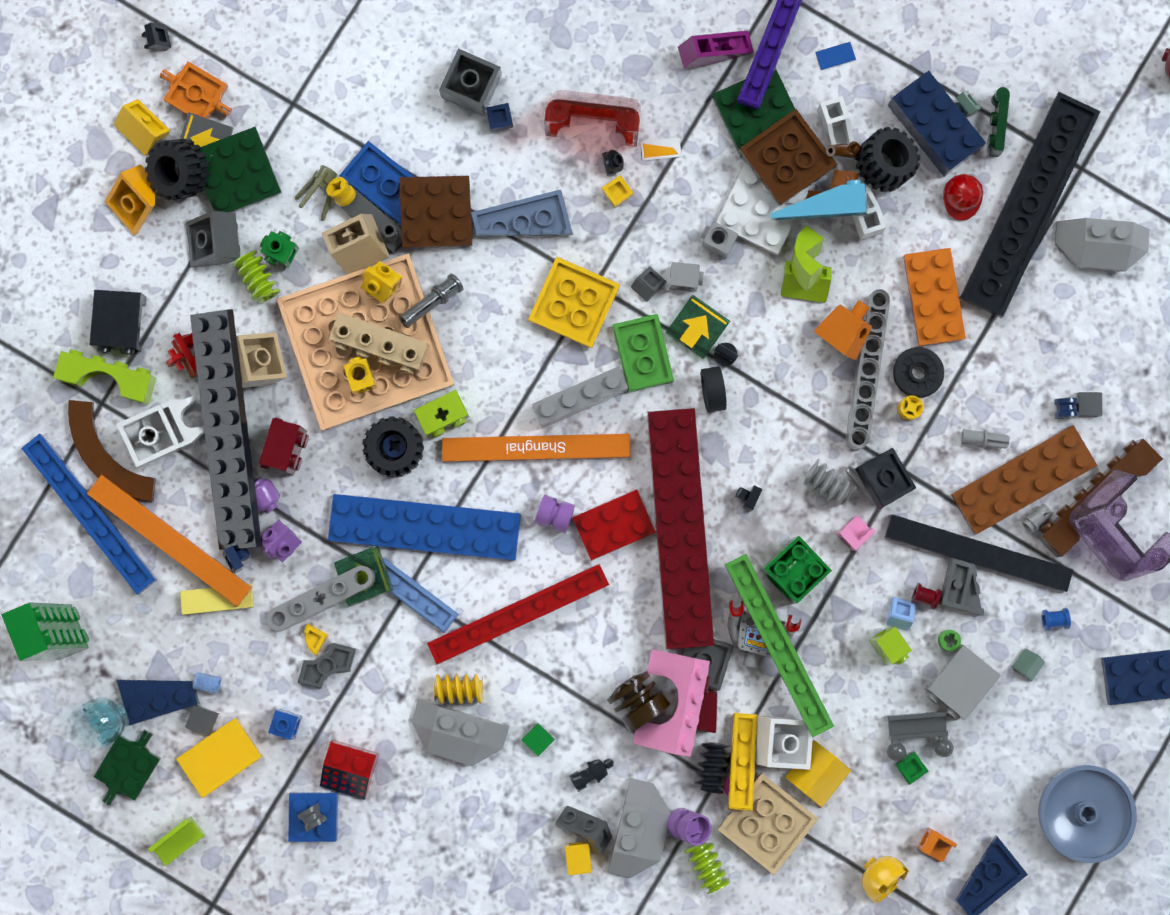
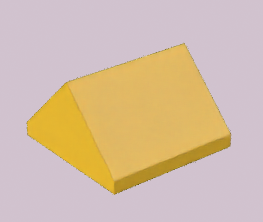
(822, 778)

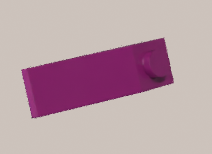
(714, 48)

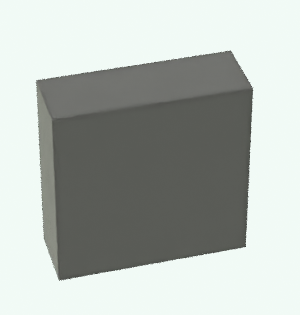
(1089, 404)

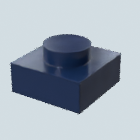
(499, 117)

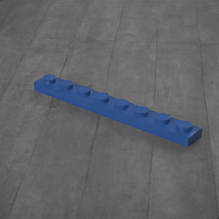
(89, 514)

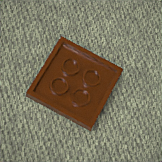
(788, 157)
(435, 211)

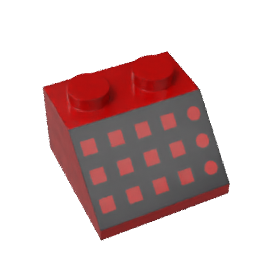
(348, 769)

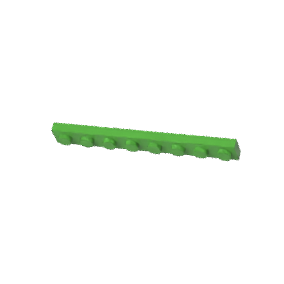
(779, 645)

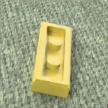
(209, 601)

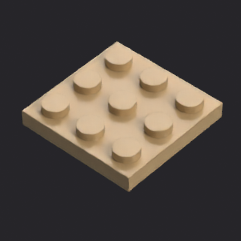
(772, 827)

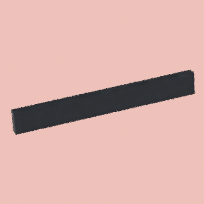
(979, 553)

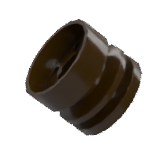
(638, 701)

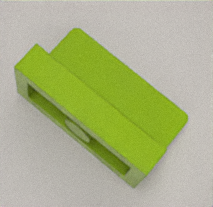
(792, 289)
(177, 841)

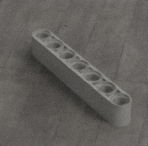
(870, 382)

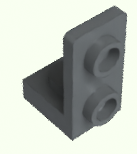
(587, 827)

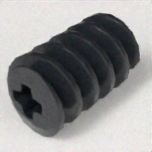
(712, 767)

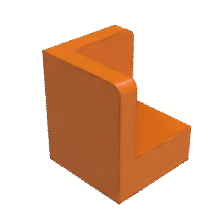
(935, 844)

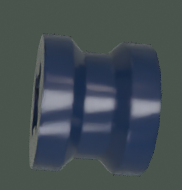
(1066, 408)
(398, 449)

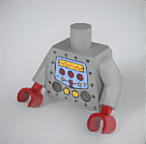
(746, 636)

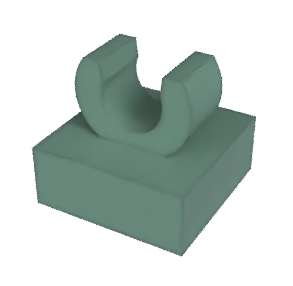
(968, 104)

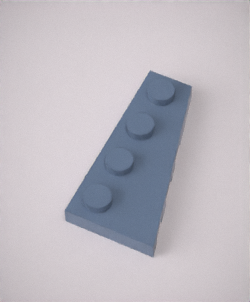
(530, 216)

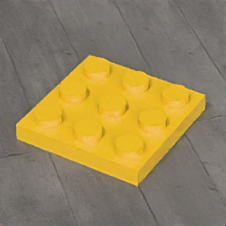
(574, 302)

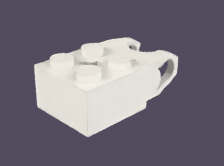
(168, 426)

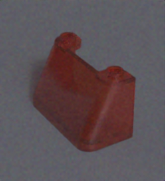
(595, 106)

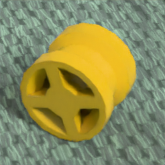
(340, 191)
(914, 405)

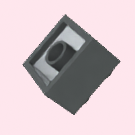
(213, 239)

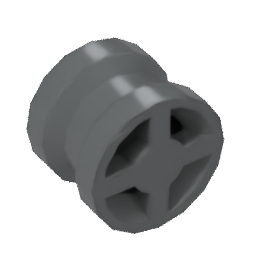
(312, 817)

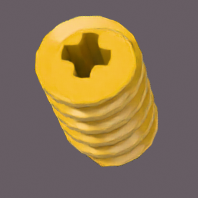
(458, 688)

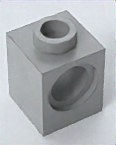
(720, 249)
(685, 277)

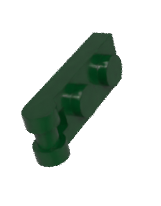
(999, 121)

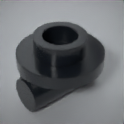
(613, 162)
(725, 354)

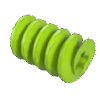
(255, 278)
(708, 867)

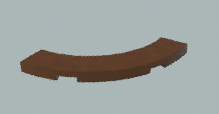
(98, 459)

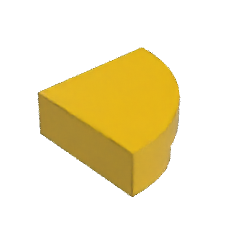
(314, 638)

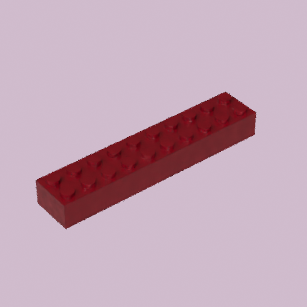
(680, 529)

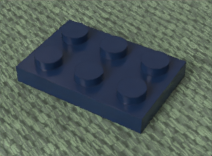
(1137, 677)

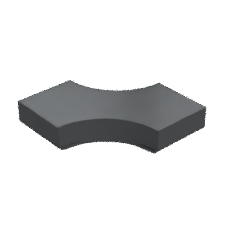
(317, 671)

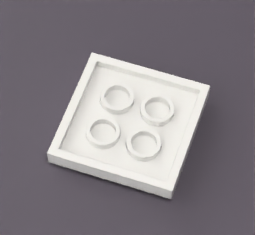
(750, 212)

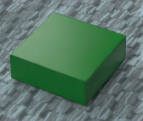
(538, 739)
(911, 768)

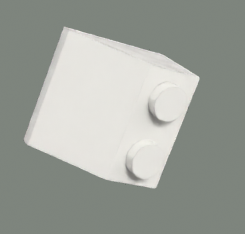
(783, 743)

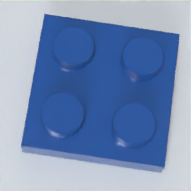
(325, 831)

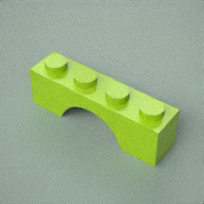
(76, 370)

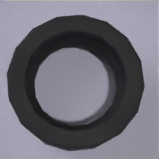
(713, 389)

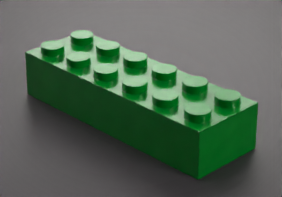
(45, 631)

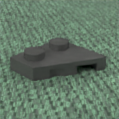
(961, 588)

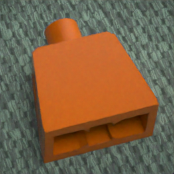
(846, 329)

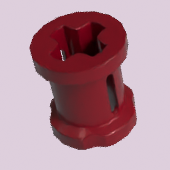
(926, 596)

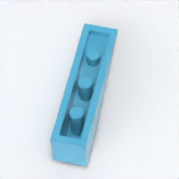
(836, 202)

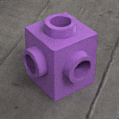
(279, 541)

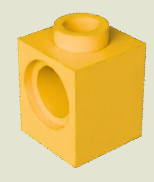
(359, 386)

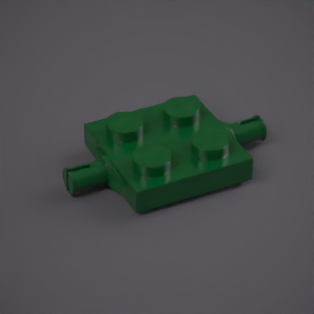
(127, 767)

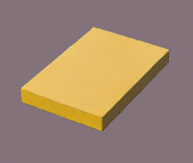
(219, 757)

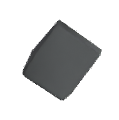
(648, 283)
(201, 720)

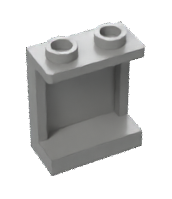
(962, 683)

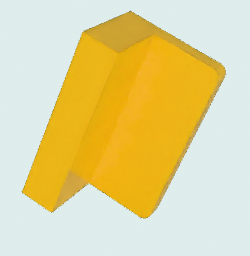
(140, 126)

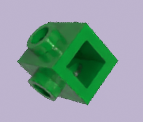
(286, 249)

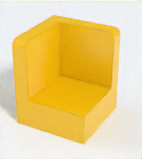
(578, 858)

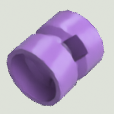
(554, 514)
(689, 826)

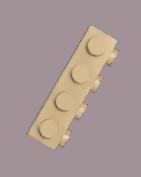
(378, 342)

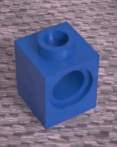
(285, 724)

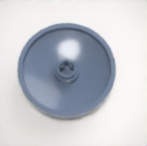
(1087, 813)

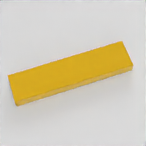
(742, 762)

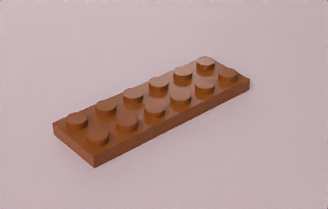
(1024, 480)

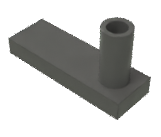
(388, 229)

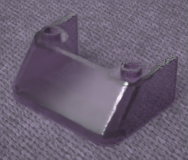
(1098, 525)

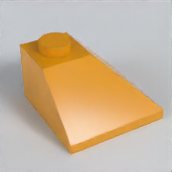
(132, 198)

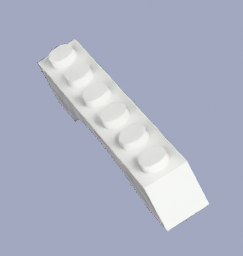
(838, 130)

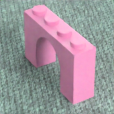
(690, 679)

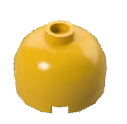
(882, 877)

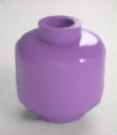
(266, 495)

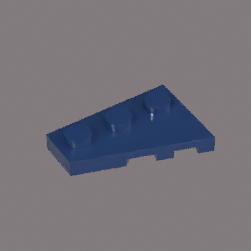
(155, 698)
(990, 879)

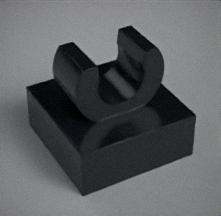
(156, 36)
(750, 497)

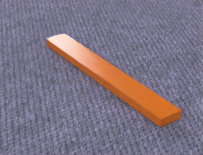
(169, 540)

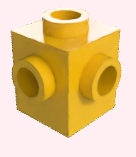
(380, 281)

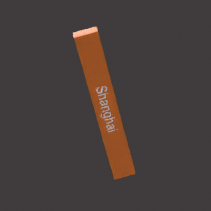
(535, 447)

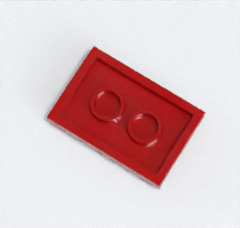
(614, 525)

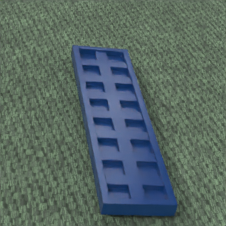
(424, 527)

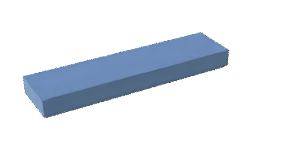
(420, 598)

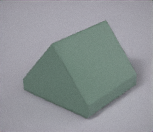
(1028, 664)

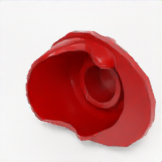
(962, 196)

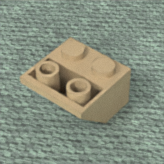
(356, 243)

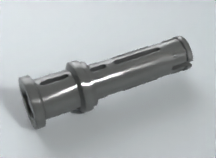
(438, 295)

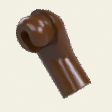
(844, 150)

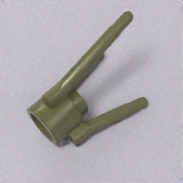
(320, 178)

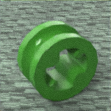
(956, 637)

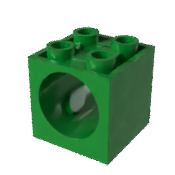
(795, 570)

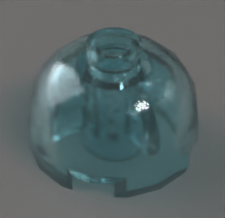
(105, 719)

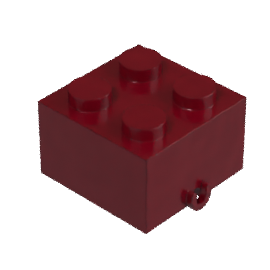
(284, 446)

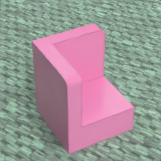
(855, 533)

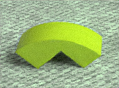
(804, 266)

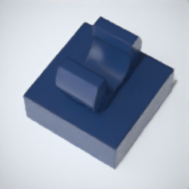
(235, 559)

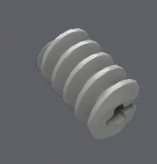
(829, 484)

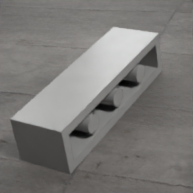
(580, 397)

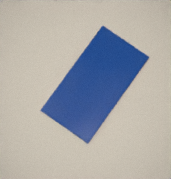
(835, 55)

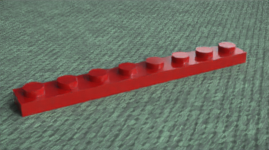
(518, 614)

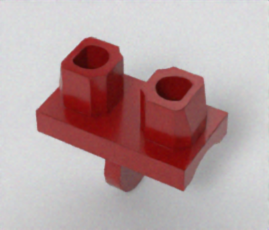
(182, 345)

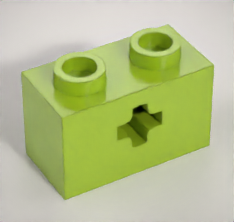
(429, 412)
(891, 646)

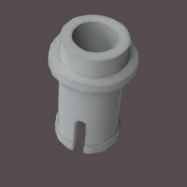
(1037, 518)

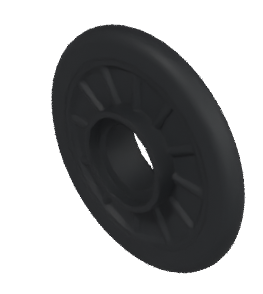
(928, 361)

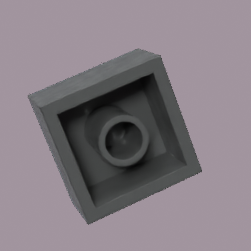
(470, 82)

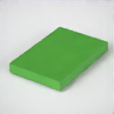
(643, 353)

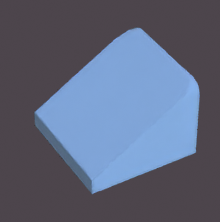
(901, 614)

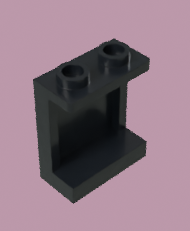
(116, 321)

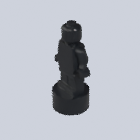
(595, 770)

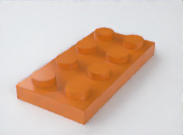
(934, 297)

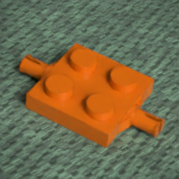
(195, 91)

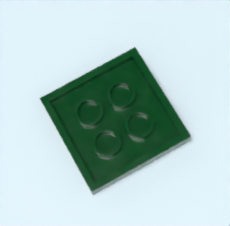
(747, 123)
(239, 172)

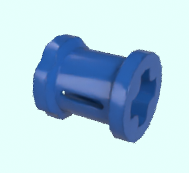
(1056, 619)

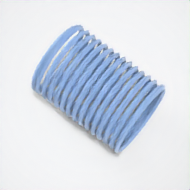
(207, 682)

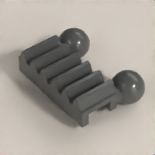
(918, 726)

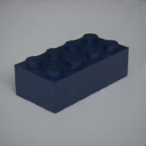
(936, 123)

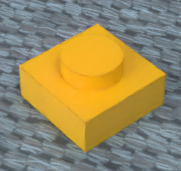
(617, 191)

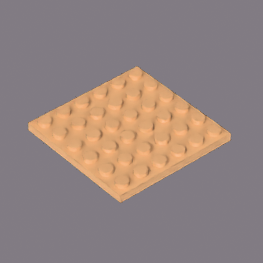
(309, 322)

